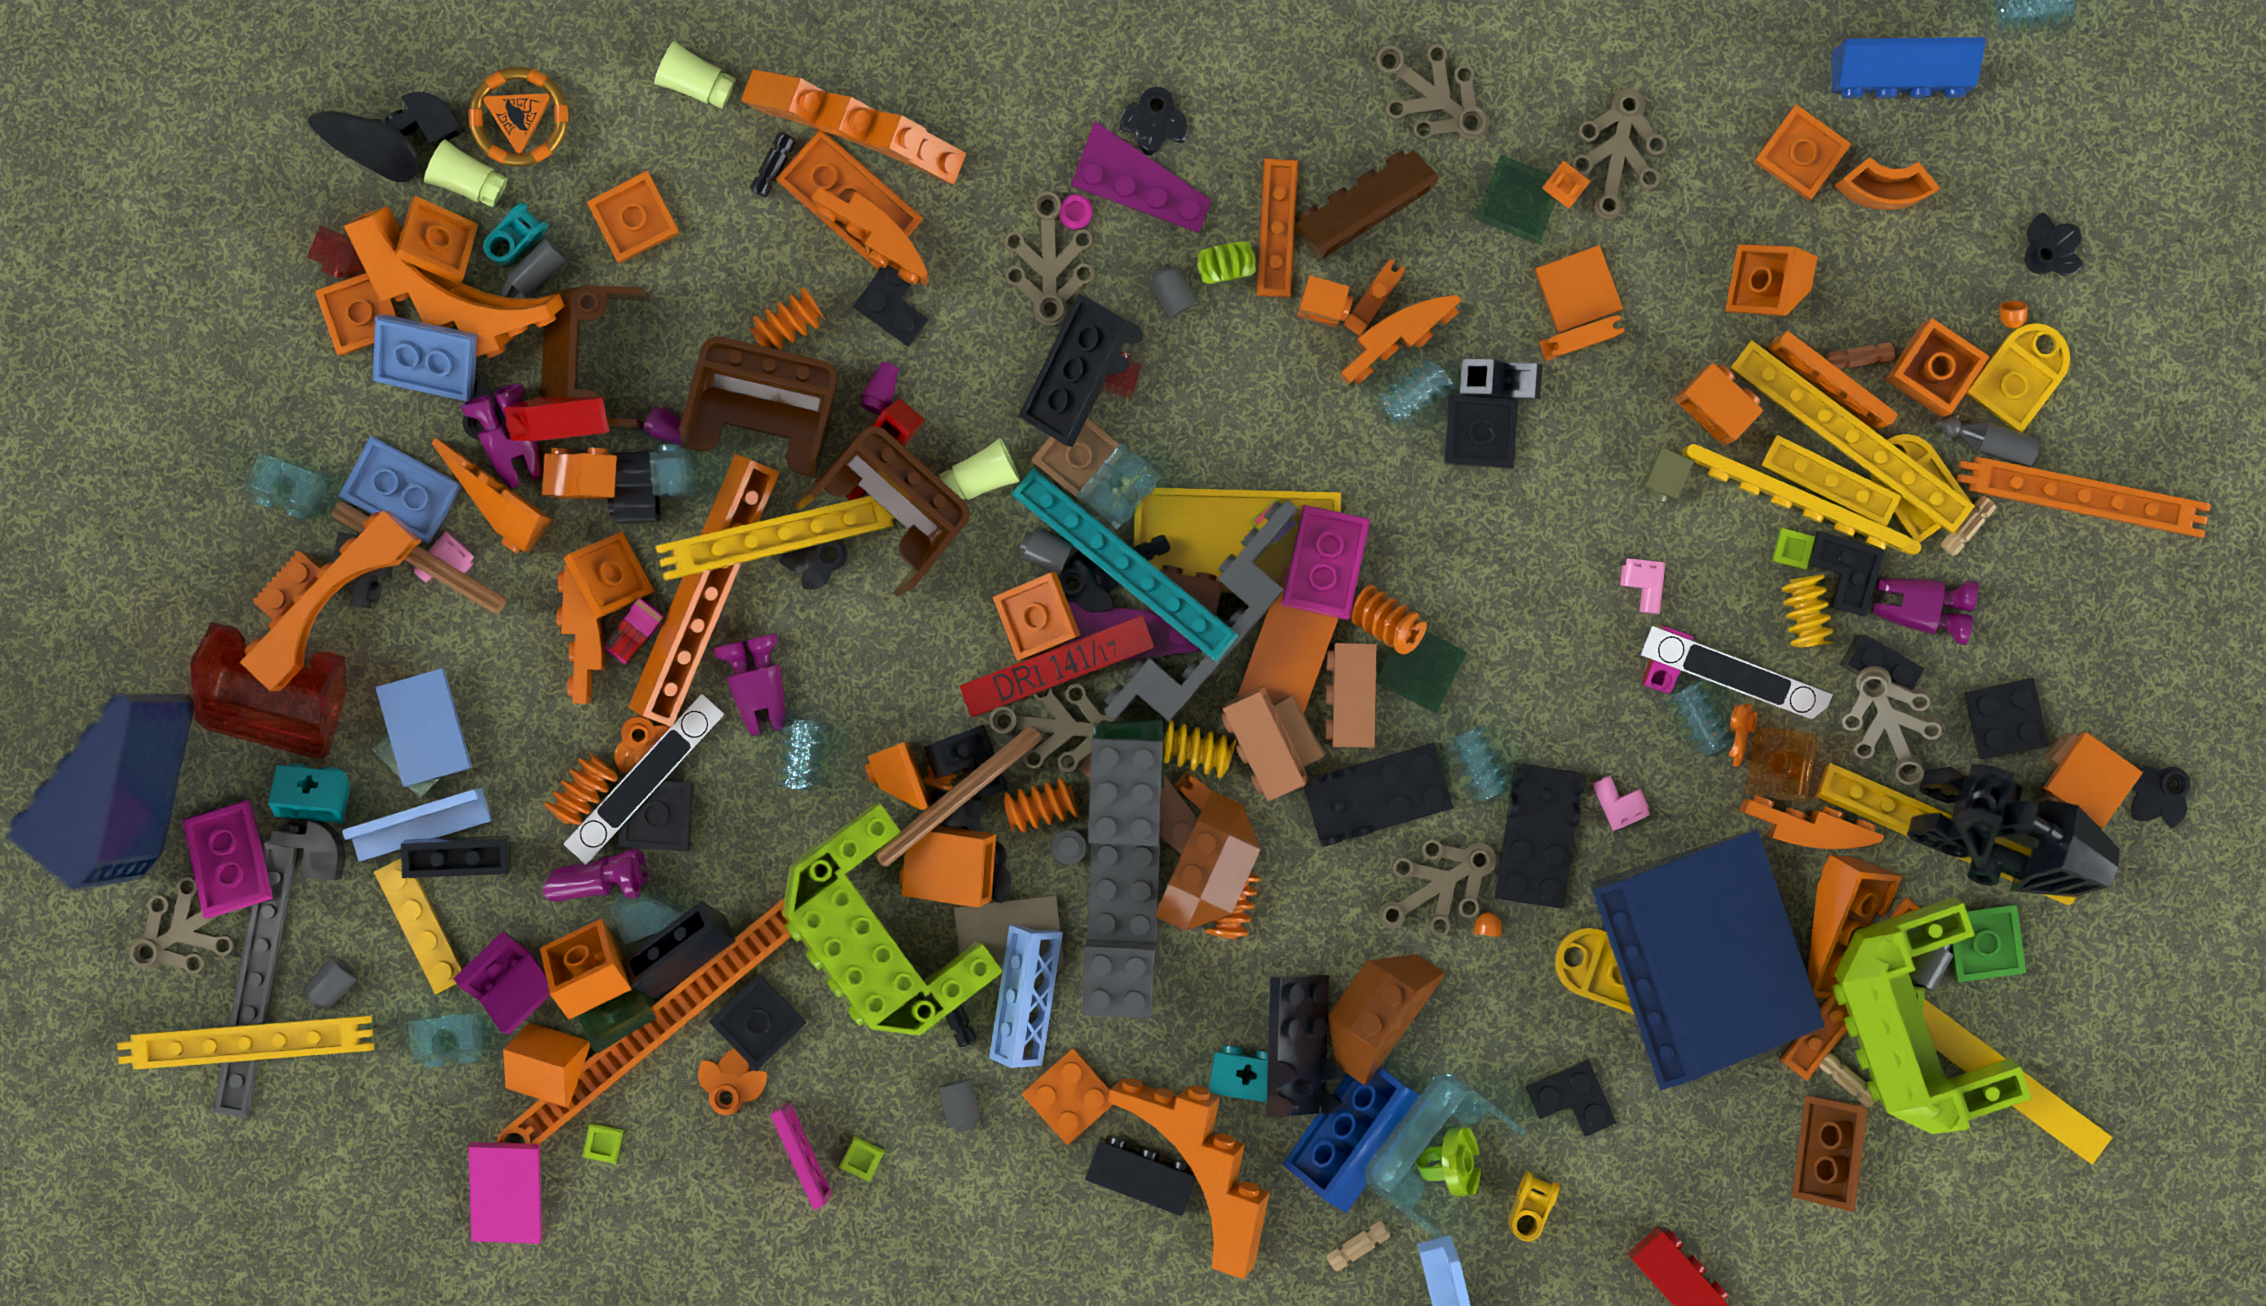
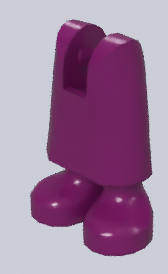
(497, 438)
(1924, 603)
(756, 687)
(598, 877)

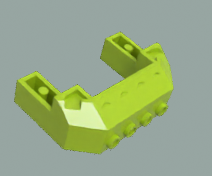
(857, 949)
(1894, 1033)

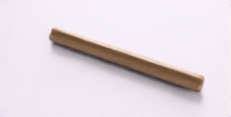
(430, 564)
(958, 796)

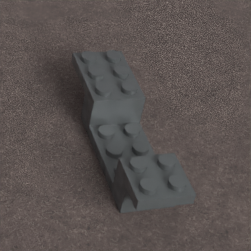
(1245, 579)
(1123, 877)

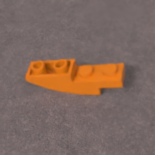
(885, 240)
(1408, 325)
(588, 648)
(1822, 830)

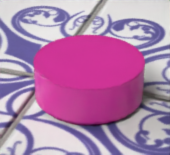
(1075, 212)

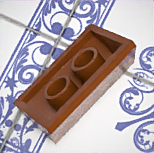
(1830, 1152)

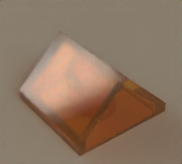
(1781, 764)

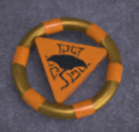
(518, 116)

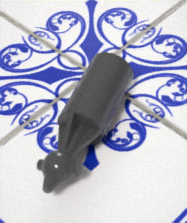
(534, 270)
(1993, 439)

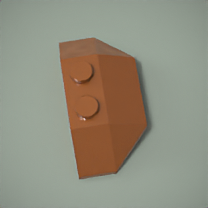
(1211, 866)
(1379, 1011)

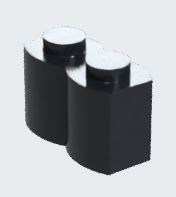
(633, 490)

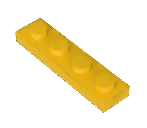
(1830, 481)
(420, 926)

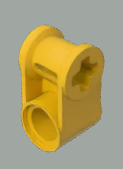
(1532, 1204)

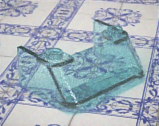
(1390, 1166)

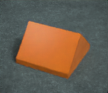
(544, 1064)

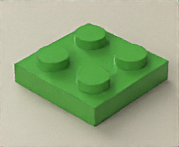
(1995, 947)

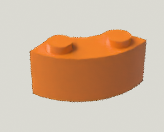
(1887, 187)
(579, 474)

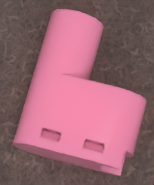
(450, 551)
(1649, 577)
(1620, 809)

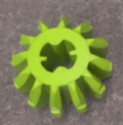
(1226, 262)

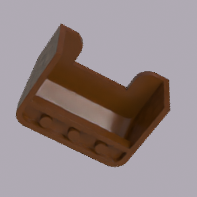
(761, 393)

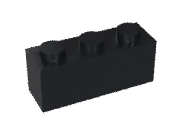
(456, 856)
(678, 950)
(1141, 1175)

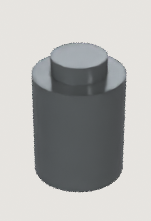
(1172, 290)
(1046, 550)
(1069, 846)
(1931, 967)
(329, 984)
(959, 1105)

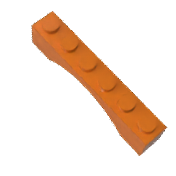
(282, 650)

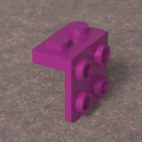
(505, 982)

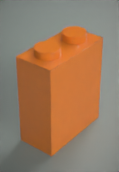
(950, 867)

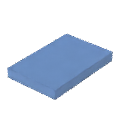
(424, 357)
(401, 485)
(423, 727)

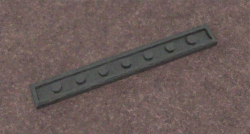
(257, 976)

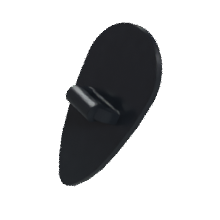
(368, 143)

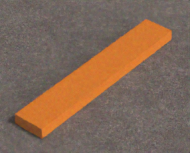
(1809, 1050)

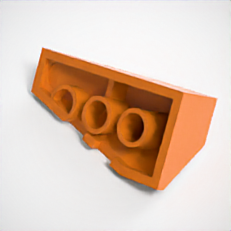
(503, 508)
(1846, 901)

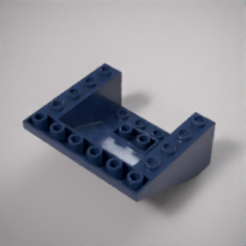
(111, 797)
(1707, 957)

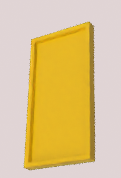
(1211, 524)

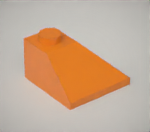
(1769, 279)
(898, 775)

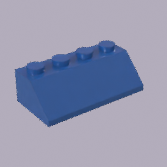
(1906, 66)
(1341, 1143)

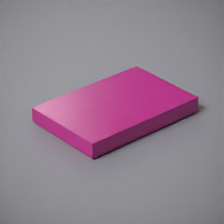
(1326, 562)
(227, 859)
(801, 1155)
(505, 1192)

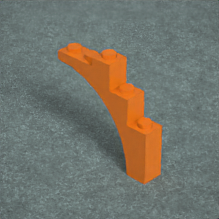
(855, 121)
(437, 299)
(1216, 1160)

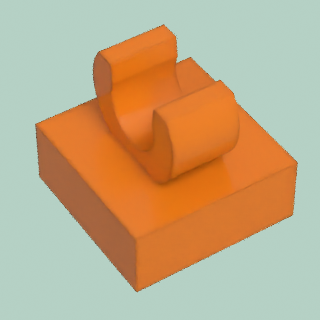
(1566, 184)

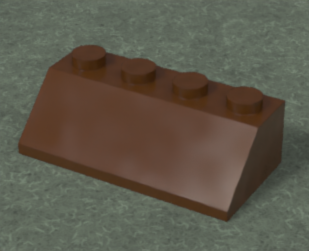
(1366, 204)

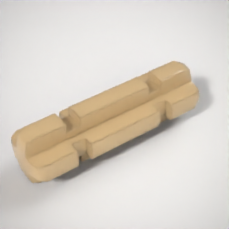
(1954, 542)
(1846, 1078)
(1358, 1246)

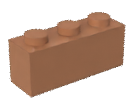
(1351, 695)
(1264, 744)

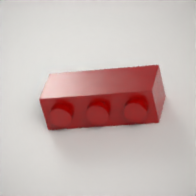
(1673, 1273)

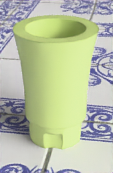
(694, 76)
(464, 175)
(982, 472)

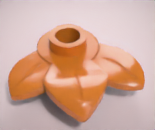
(1742, 722)
(632, 750)
(733, 1076)

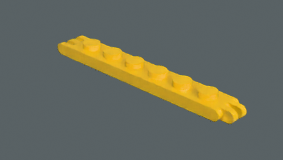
(1813, 506)
(774, 536)
(246, 1042)

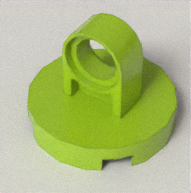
(1455, 1162)

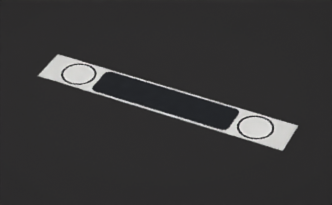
(1735, 673)
(643, 779)

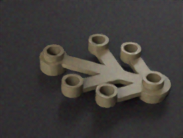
(1436, 96)
(1620, 148)
(1049, 266)
(1890, 718)
(1062, 728)
(1441, 883)
(181, 930)

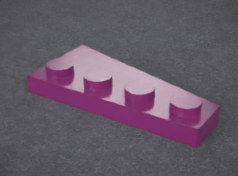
(1130, 178)
(1164, 636)

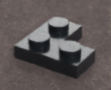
(884, 306)
(1857, 568)
(966, 753)
(1576, 1088)

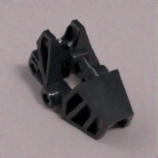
(2071, 852)

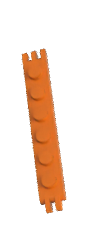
(2084, 496)

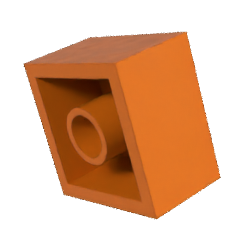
(1937, 368)
(1719, 403)
(584, 968)

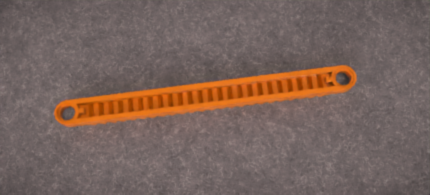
(672, 1013)

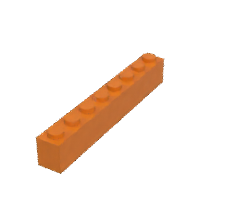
(700, 598)

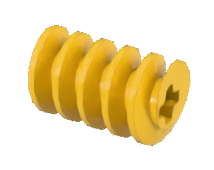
(1807, 611)
(1197, 750)

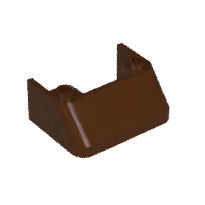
(562, 341)
(904, 489)

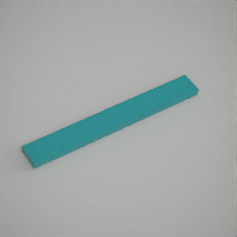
(1125, 565)

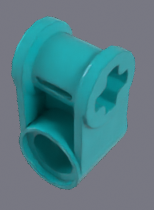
(515, 233)

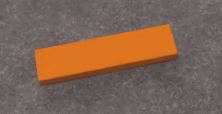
(1277, 228)

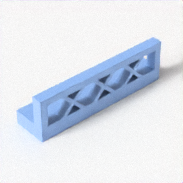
(421, 822)
(1019, 997)
(1443, 1272)

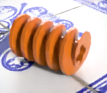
(787, 321)
(1387, 620)
(582, 790)
(1040, 805)
(1229, 925)

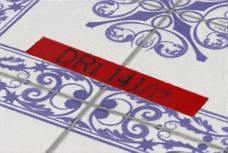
(1057, 666)

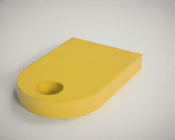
(2020, 377)
(1914, 522)
(1598, 972)

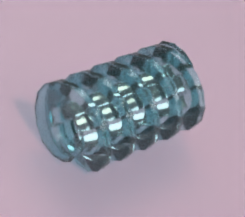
(2030, 9)
(1414, 392)
(1699, 719)
(801, 754)
(1479, 764)

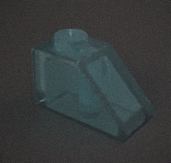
(643, 916)

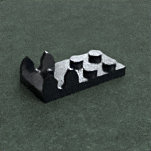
(1078, 368)
(1377, 794)
(1539, 835)
(1299, 1048)

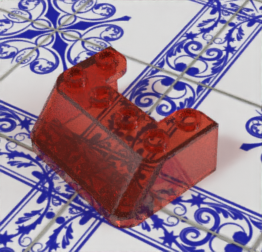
(238, 705)

